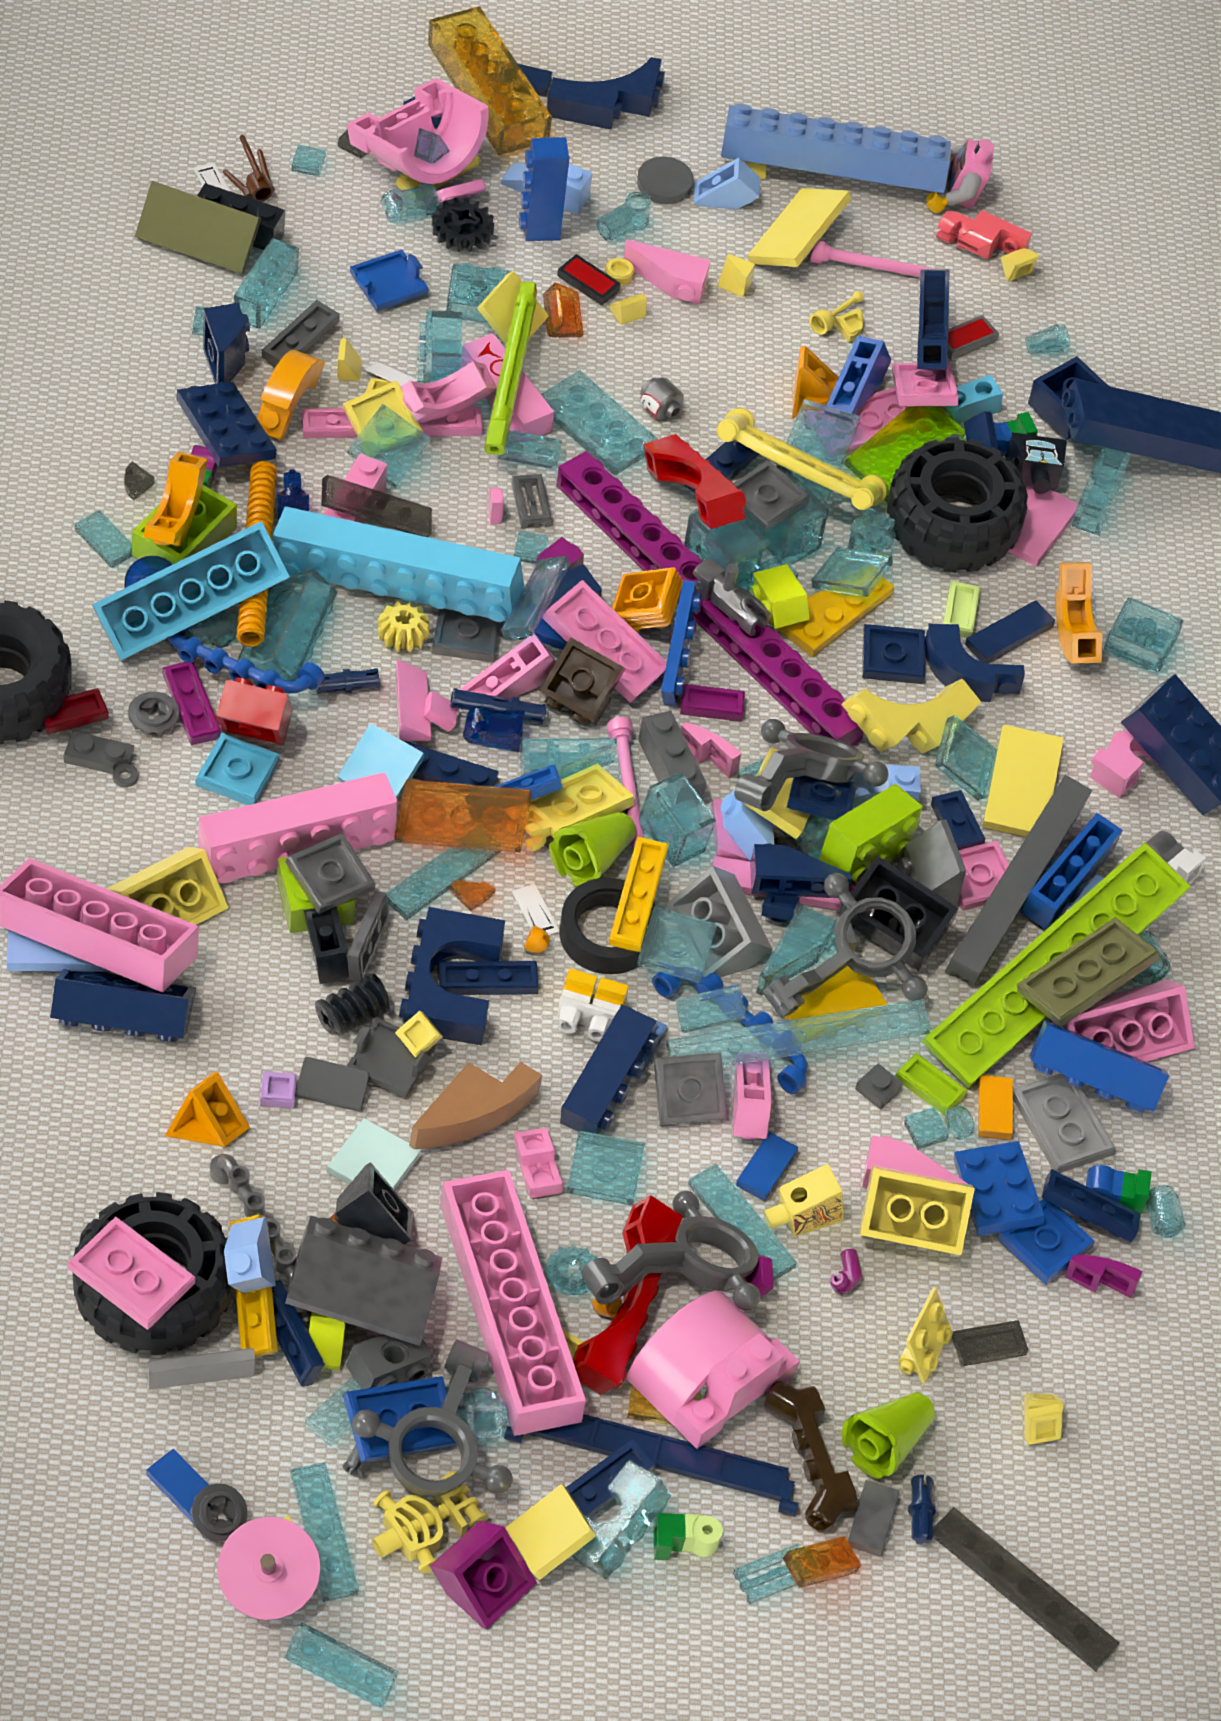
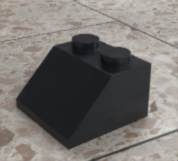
(374, 1207)

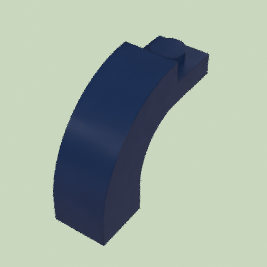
(951, 663)

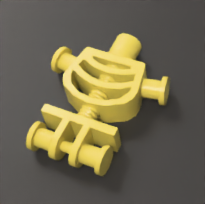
(405, 1522)

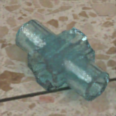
(217, 629)

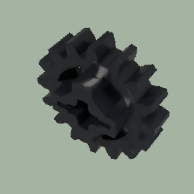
(462, 225)

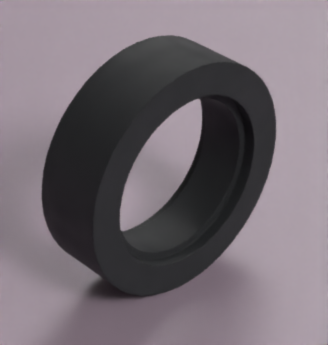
(579, 948)

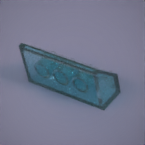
(293, 624)

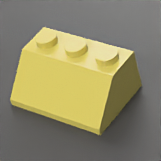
(178, 886)

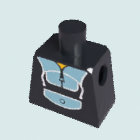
(1037, 459)

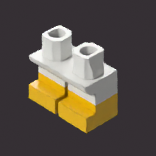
(576, 1002)

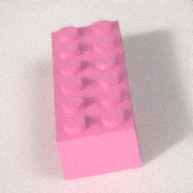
(254, 836)
(97, 925)

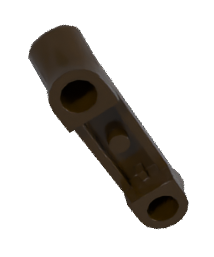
(805, 1411)

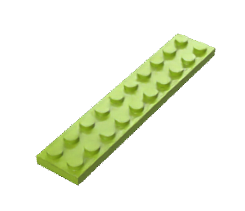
(999, 1016)

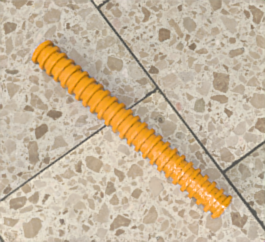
(259, 508)

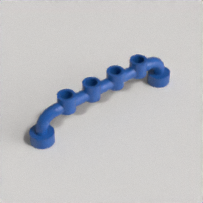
(308, 676)
(791, 1077)

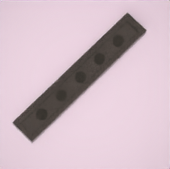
(1025, 1589)

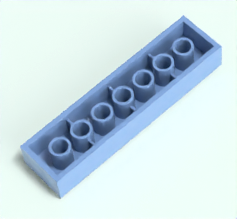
(836, 148)

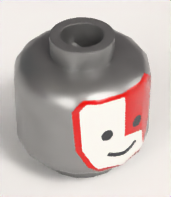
(661, 399)

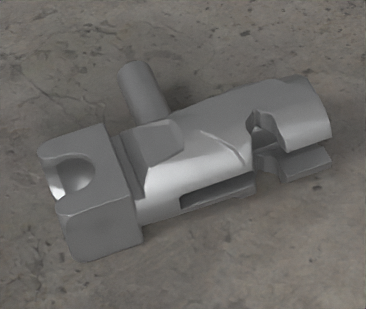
(730, 596)

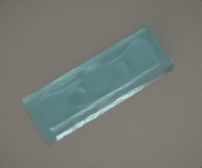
(341, 1664)

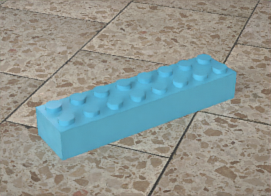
(399, 564)

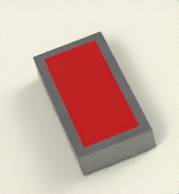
(970, 336)

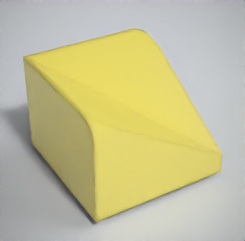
(736, 275)

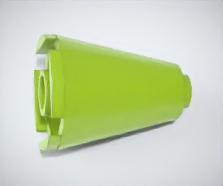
(591, 846)
(887, 1433)

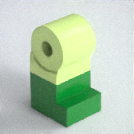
(685, 1534)

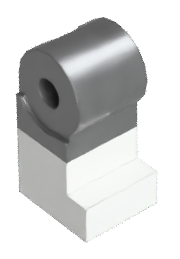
(1185, 863)

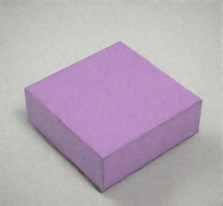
(278, 1089)

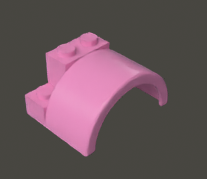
(396, 133)
(710, 1345)

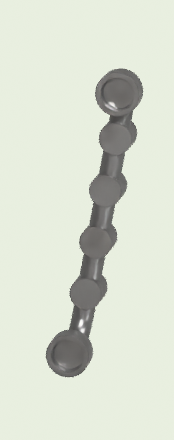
(226, 1171)

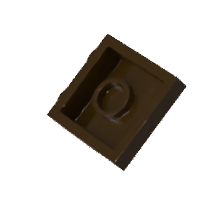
(581, 682)

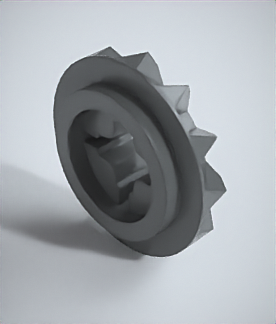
(234, 1510)

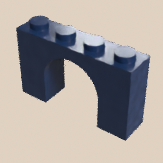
(447, 937)

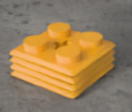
(648, 598)

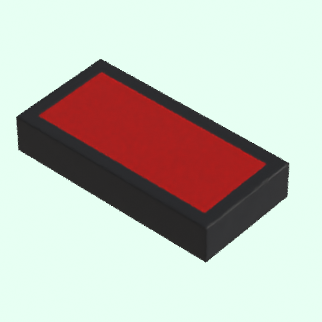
(588, 279)

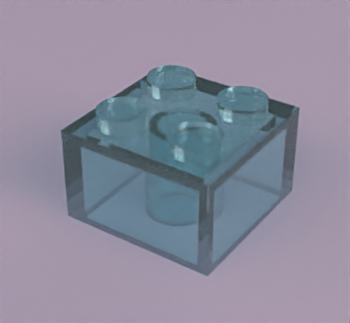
(441, 346)
(677, 817)

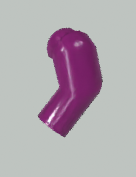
(850, 1275)

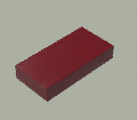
(78, 711)

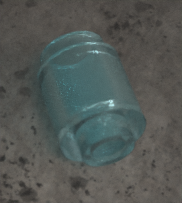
(1165, 1211)

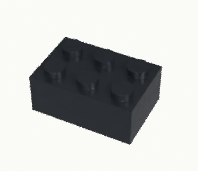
(927, 910)

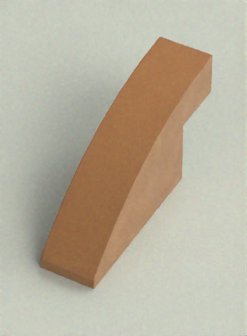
(474, 1106)

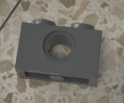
(371, 1361)

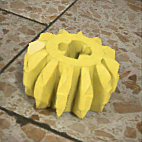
(403, 626)

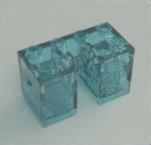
(745, 541)

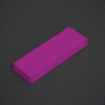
(192, 701)

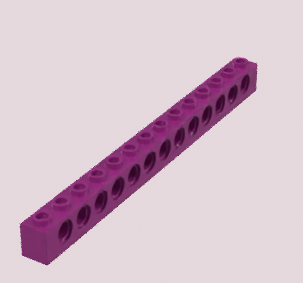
(654, 547)

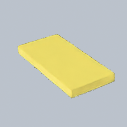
(799, 227)
(1021, 779)

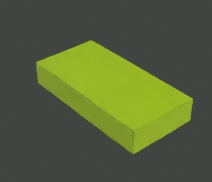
(931, 1084)

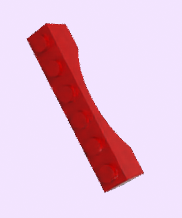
(677, 462)
(603, 1358)

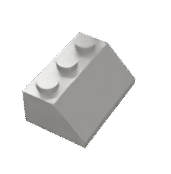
(738, 934)

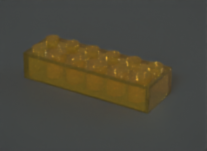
(486, 70)

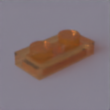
(821, 1562)

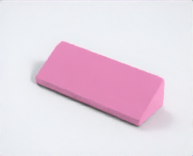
(411, 698)

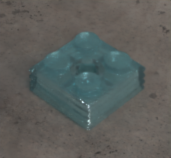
(470, 287)
(1143, 634)

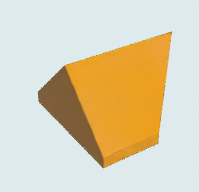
(812, 380)
(209, 1115)

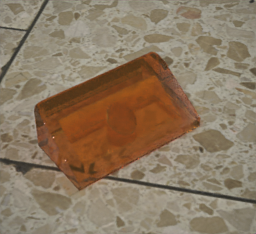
(564, 312)

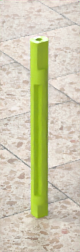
(511, 369)

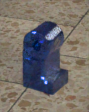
(494, 729)

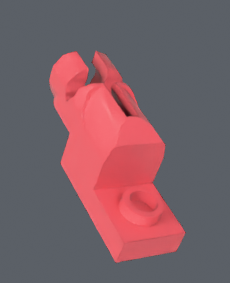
(982, 234)

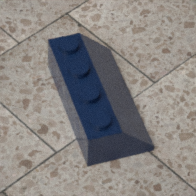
(121, 1003)

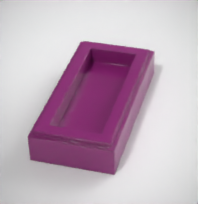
(712, 702)

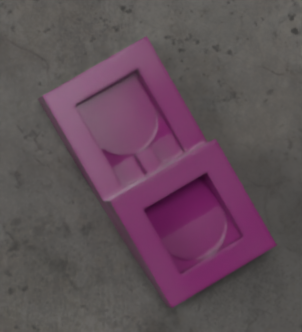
(1093, 1270)

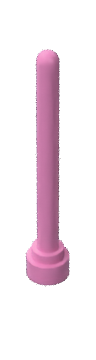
(823, 252)
(622, 730)

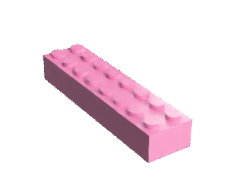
(512, 1303)

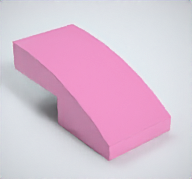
(709, 745)
(538, 1163)

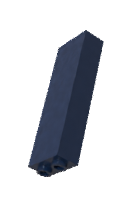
(1143, 425)

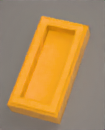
(995, 1107)

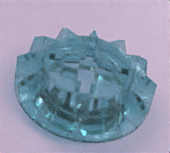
(558, 1269)

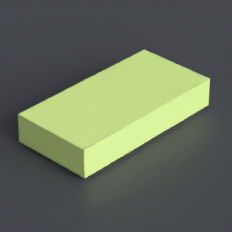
(962, 606)

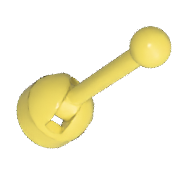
(824, 320)

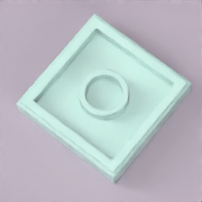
(373, 1144)

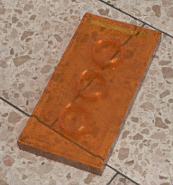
(463, 816)

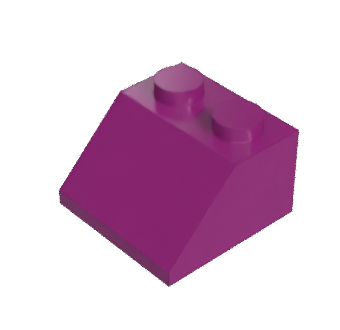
(484, 1573)

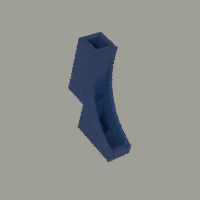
(603, 101)
(933, 319)

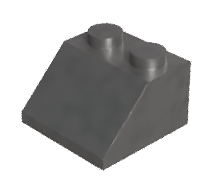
(935, 861)

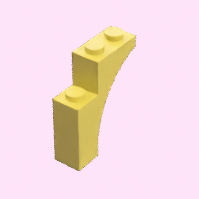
(923, 723)

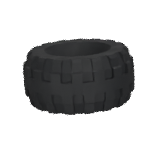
(949, 533)
(39, 653)
(183, 1233)

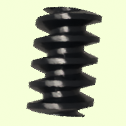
(352, 1003)

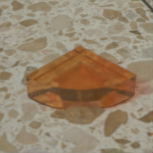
(472, 893)

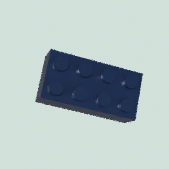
(1181, 741)

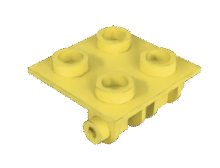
(926, 1339)

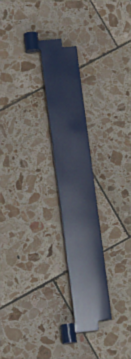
(677, 1457)

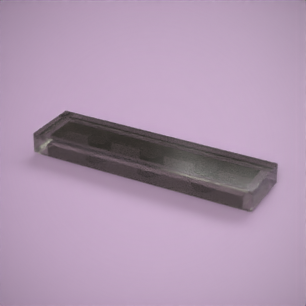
(376, 506)

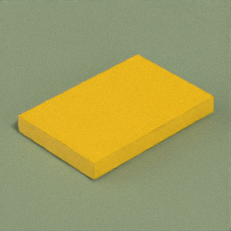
(840, 994)

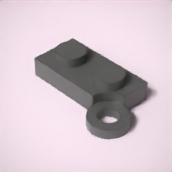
(103, 756)

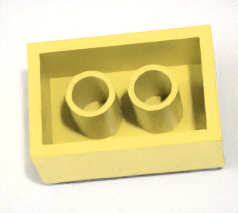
(916, 1210)

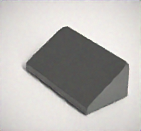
(332, 1084)

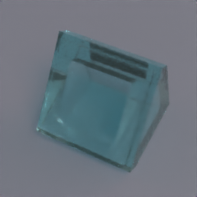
(430, 146)

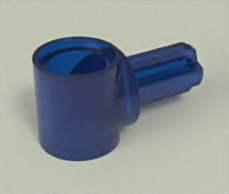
(292, 495)

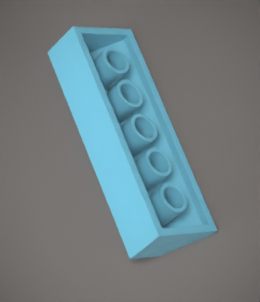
(190, 591)

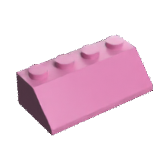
(1140, 1021)

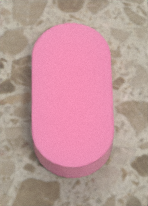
(461, 190)

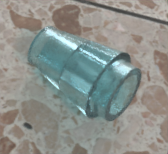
(1048, 340)

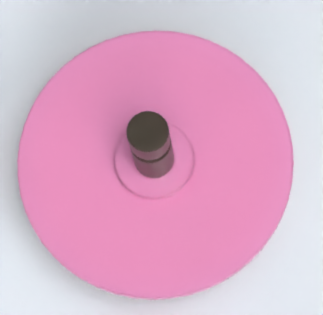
(268, 1568)

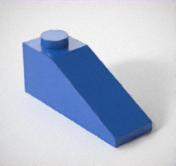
(860, 375)

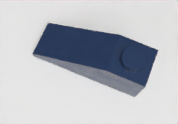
(789, 872)

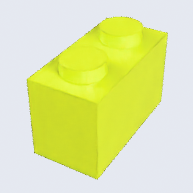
(781, 595)

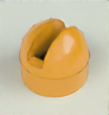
(537, 940)
(607, 1310)

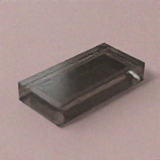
(990, 1343)

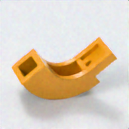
(284, 388)
(178, 501)
(1075, 623)

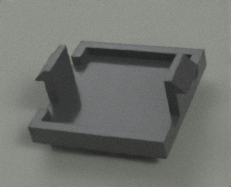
(388, 1058)

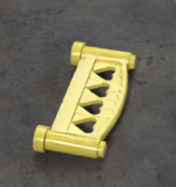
(740, 426)

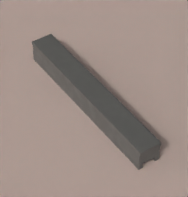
(1018, 880)

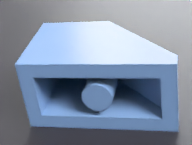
(728, 187)
(745, 825)
(249, 1256)

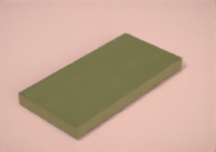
(197, 227)
(1088, 972)

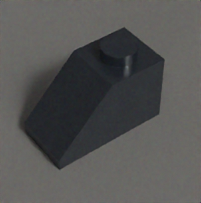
(327, 944)

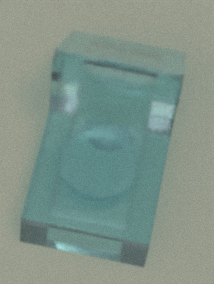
(813, 836)

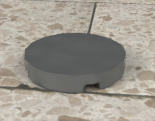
(665, 179)

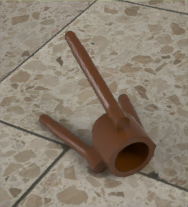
(258, 184)

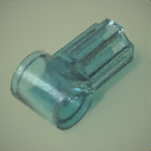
(631, 215)

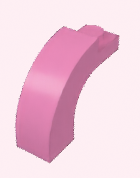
(448, 394)

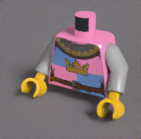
(967, 175)

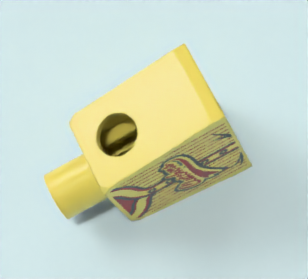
(808, 1203)

